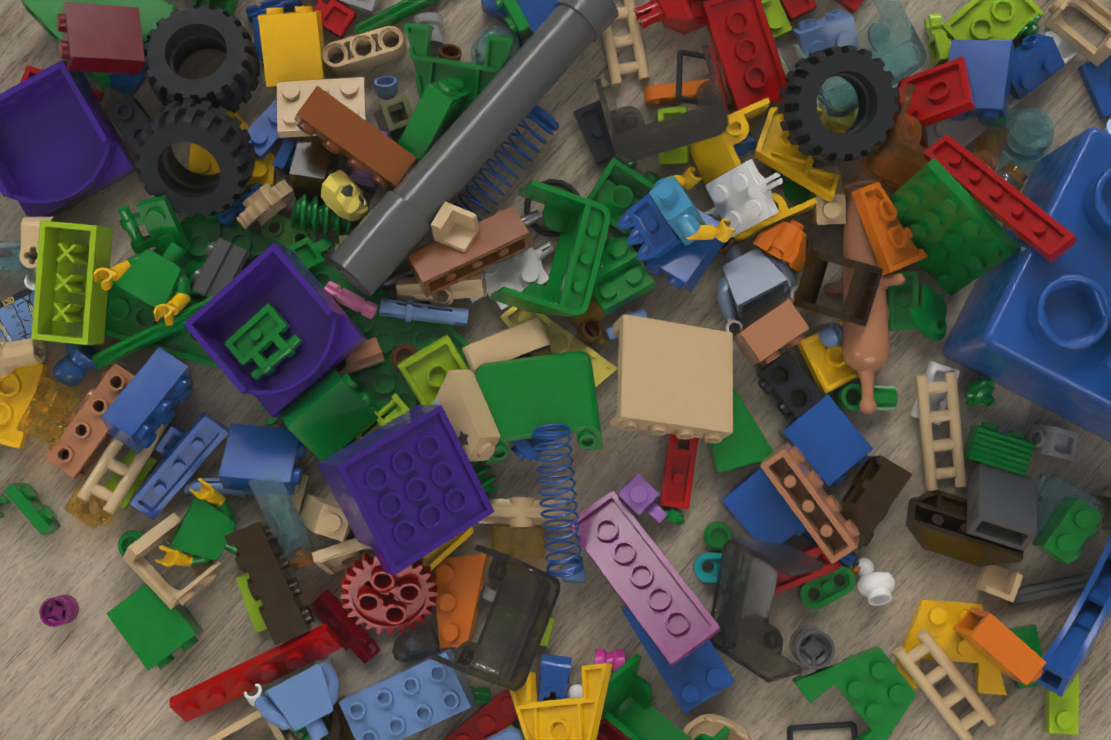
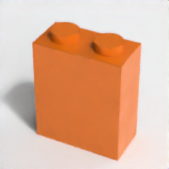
(1000, 646)

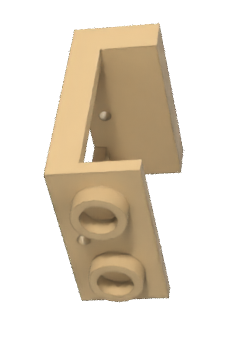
(1093, 10)
(135, 554)

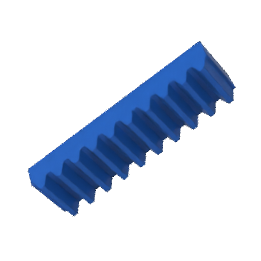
(178, 465)

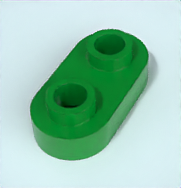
(826, 588)

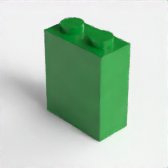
(433, 115)
(329, 414)
(154, 628)

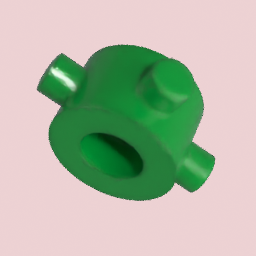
(674, 517)

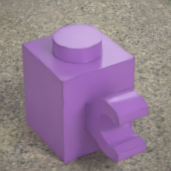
(639, 496)

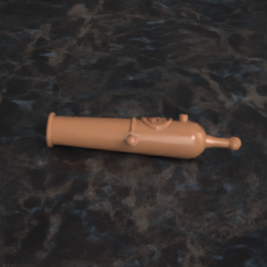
(869, 346)

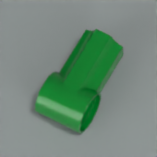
(885, 397)

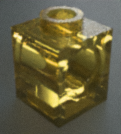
(81, 510)

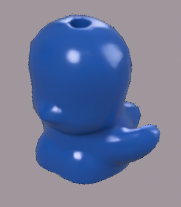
(75, 365)

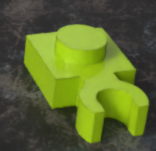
(938, 42)

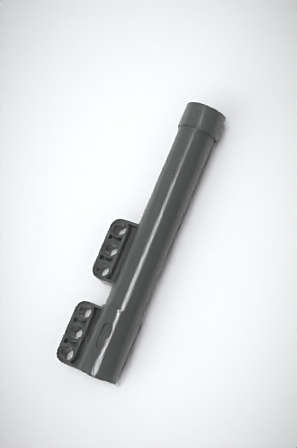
(407, 212)

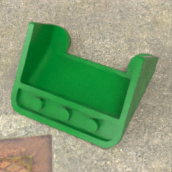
(538, 393)

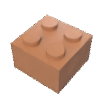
(767, 335)

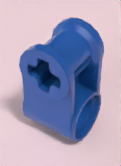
(554, 676)

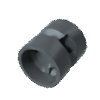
(812, 647)

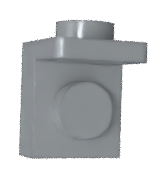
(1054, 442)

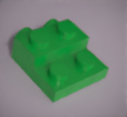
(621, 188)
(620, 276)

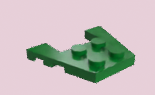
(472, 75)
(869, 685)

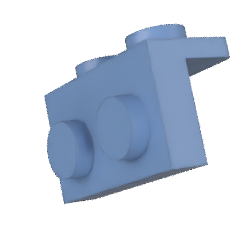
(827, 32)

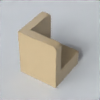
(455, 227)
(999, 582)

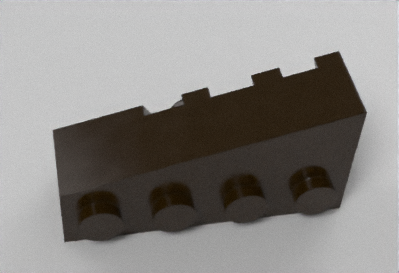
(271, 582)

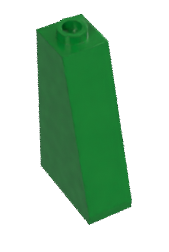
(744, 445)

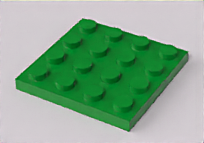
(950, 228)

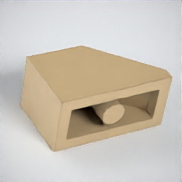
(829, 213)

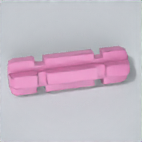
(352, 300)

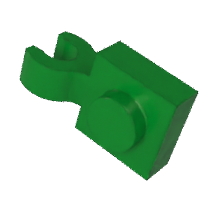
(311, 253)

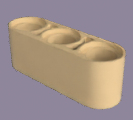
(350, 47)
(508, 344)

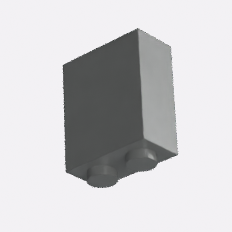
(1002, 507)

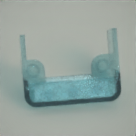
(892, 41)

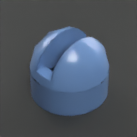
(386, 87)
(831, 334)
(579, 578)

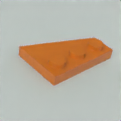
(885, 233)
(457, 597)

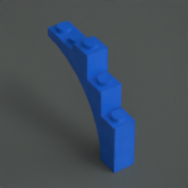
(1080, 630)

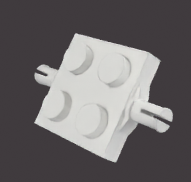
(743, 196)
(517, 272)

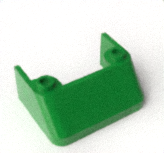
(577, 257)
(630, 708)

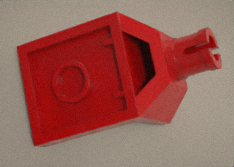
(677, 15)
(939, 94)

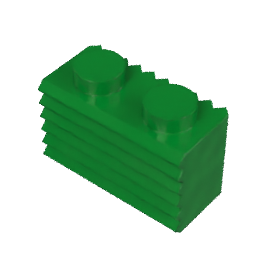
(998, 449)

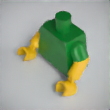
(153, 280)
(201, 530)

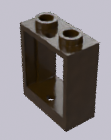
(864, 281)

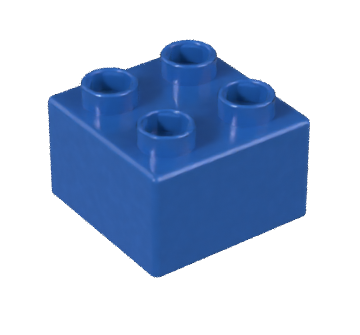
(1044, 322)

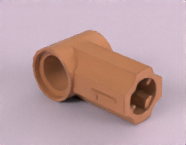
(364, 356)

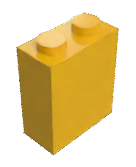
(292, 45)

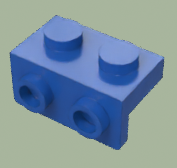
(1034, 63)

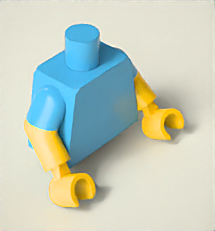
(681, 211)

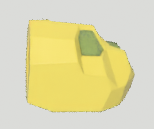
(344, 196)

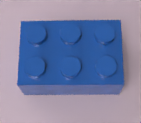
(149, 401)

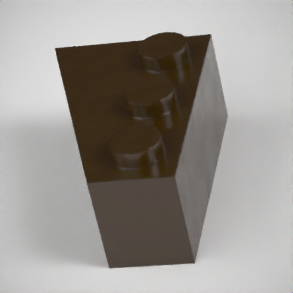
(311, 167)
(872, 495)

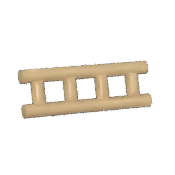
(634, 38)
(953, 443)
(129, 473)
(926, 683)

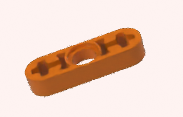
(666, 93)

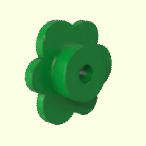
(1029, 29)

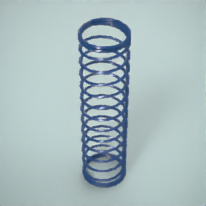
(544, 124)
(541, 434)

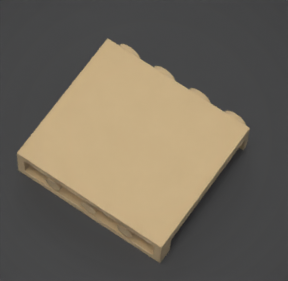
(674, 379)

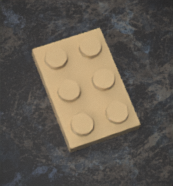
(294, 94)

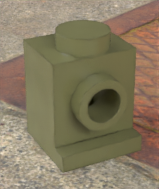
(393, 114)

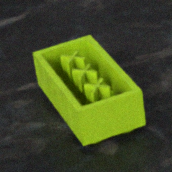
(66, 298)

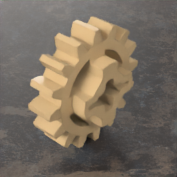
(264, 204)

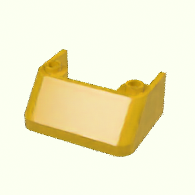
(717, 156)

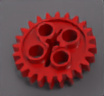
(388, 593)

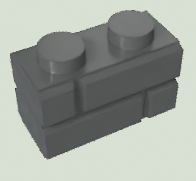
(221, 267)

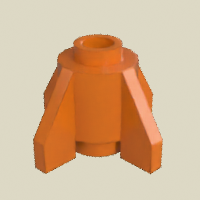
(785, 242)

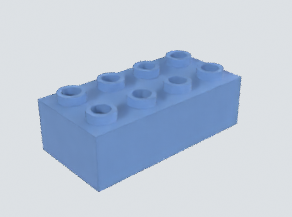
(408, 700)

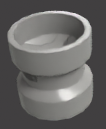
(437, 21)

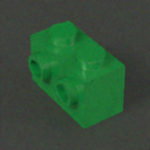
(1067, 530)

